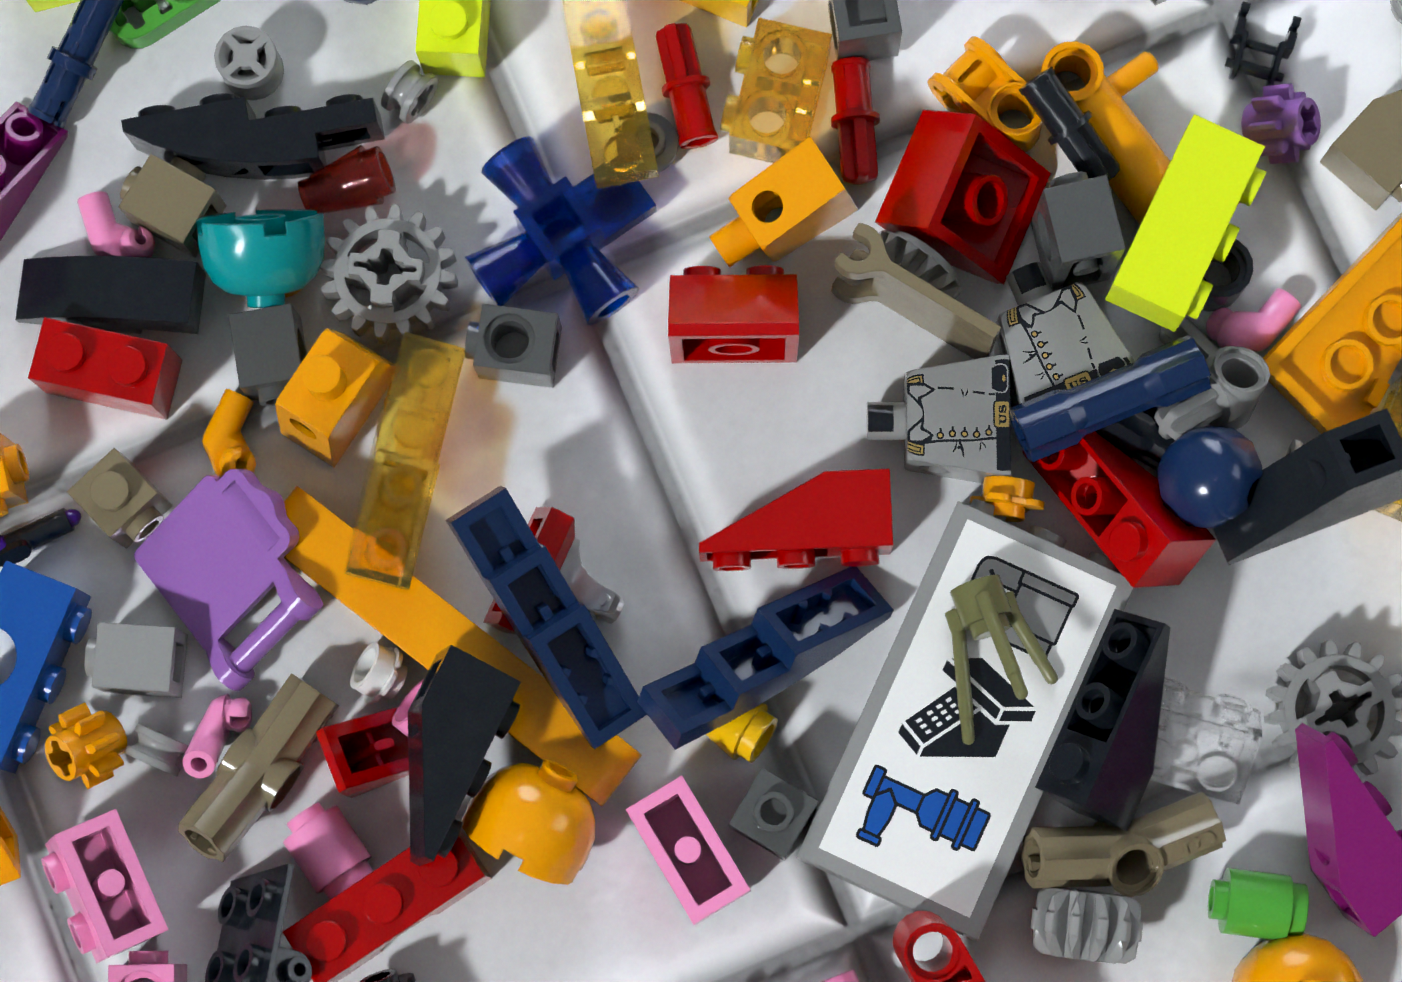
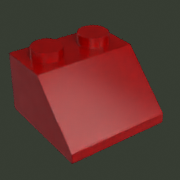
(964, 193)
(733, 316)

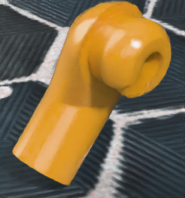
(223, 435)

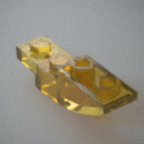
(610, 91)
(404, 461)

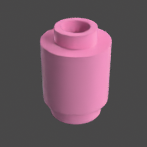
(327, 849)

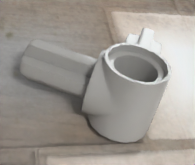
(1235, 381)

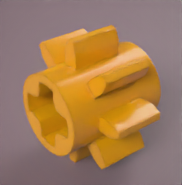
(86, 745)

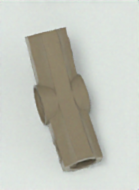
(257, 770)
(1093, 853)

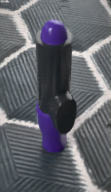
(19, 543)

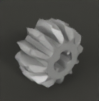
(1086, 925)

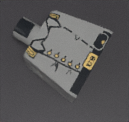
(1055, 336)
(951, 419)

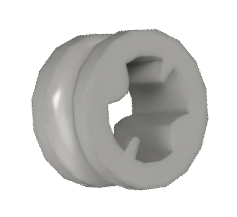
(409, 91)
(157, 749)

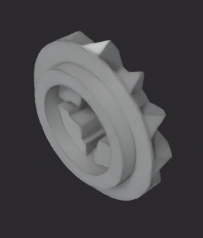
(921, 261)

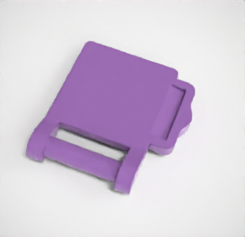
(217, 563)

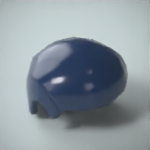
(1208, 476)

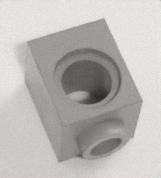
(137, 659)

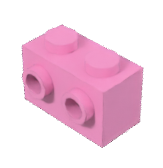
(104, 887)

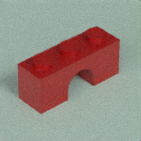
(381, 908)

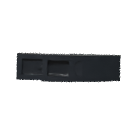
(230, 142)

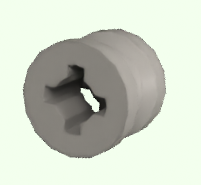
(241, 51)

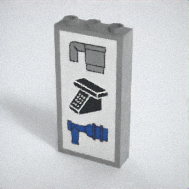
(910, 801)

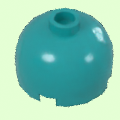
(262, 252)

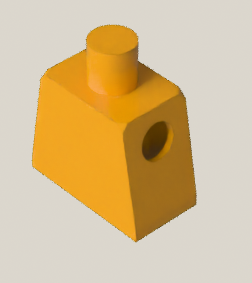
(810, 201)
(332, 395)

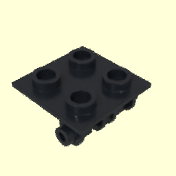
(251, 932)

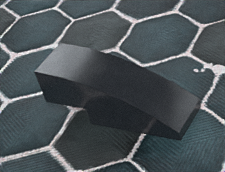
(113, 293)

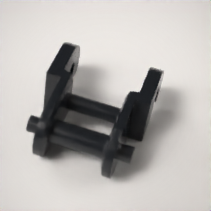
(1240, 38)

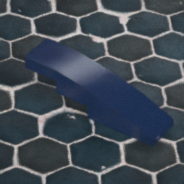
(547, 616)
(766, 657)

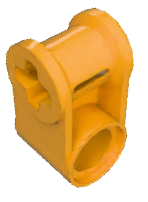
(987, 87)

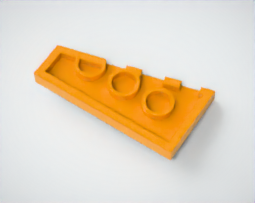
(1348, 343)

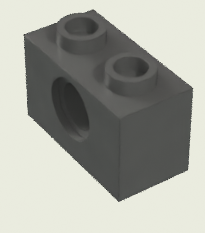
(1077, 231)

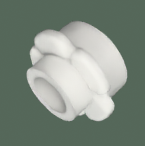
(379, 673)

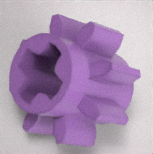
(1282, 122)

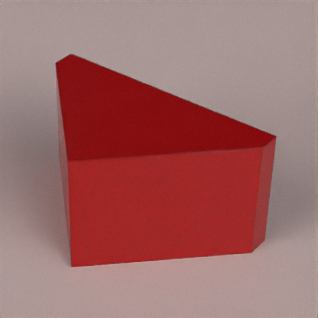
(365, 752)

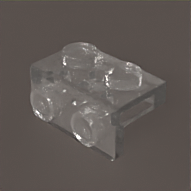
(1206, 742)

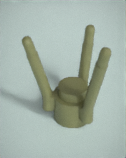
(986, 612)

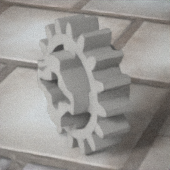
(391, 248)
(1325, 688)

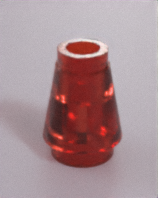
(349, 182)

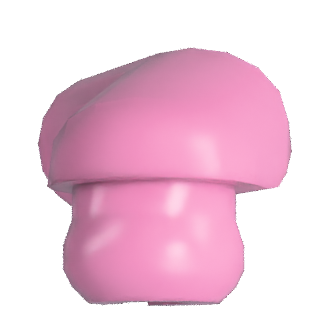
(107, 235)
(1253, 329)
(213, 732)

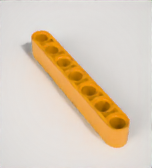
(427, 624)

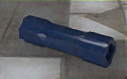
(1153, 380)

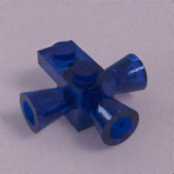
(561, 231)

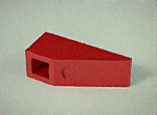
(1124, 512)
(825, 517)

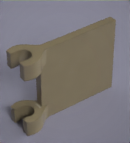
(911, 296)

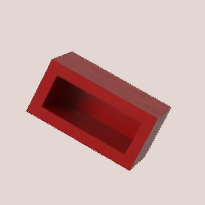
(105, 368)

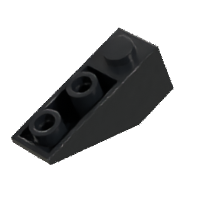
(1318, 487)
(1113, 724)
(449, 733)

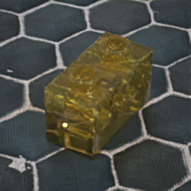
(789, 95)

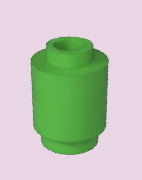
(1258, 904)

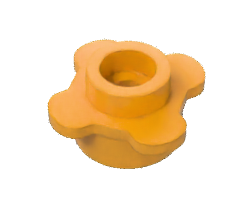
(1010, 497)

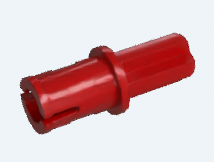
(685, 86)
(855, 120)

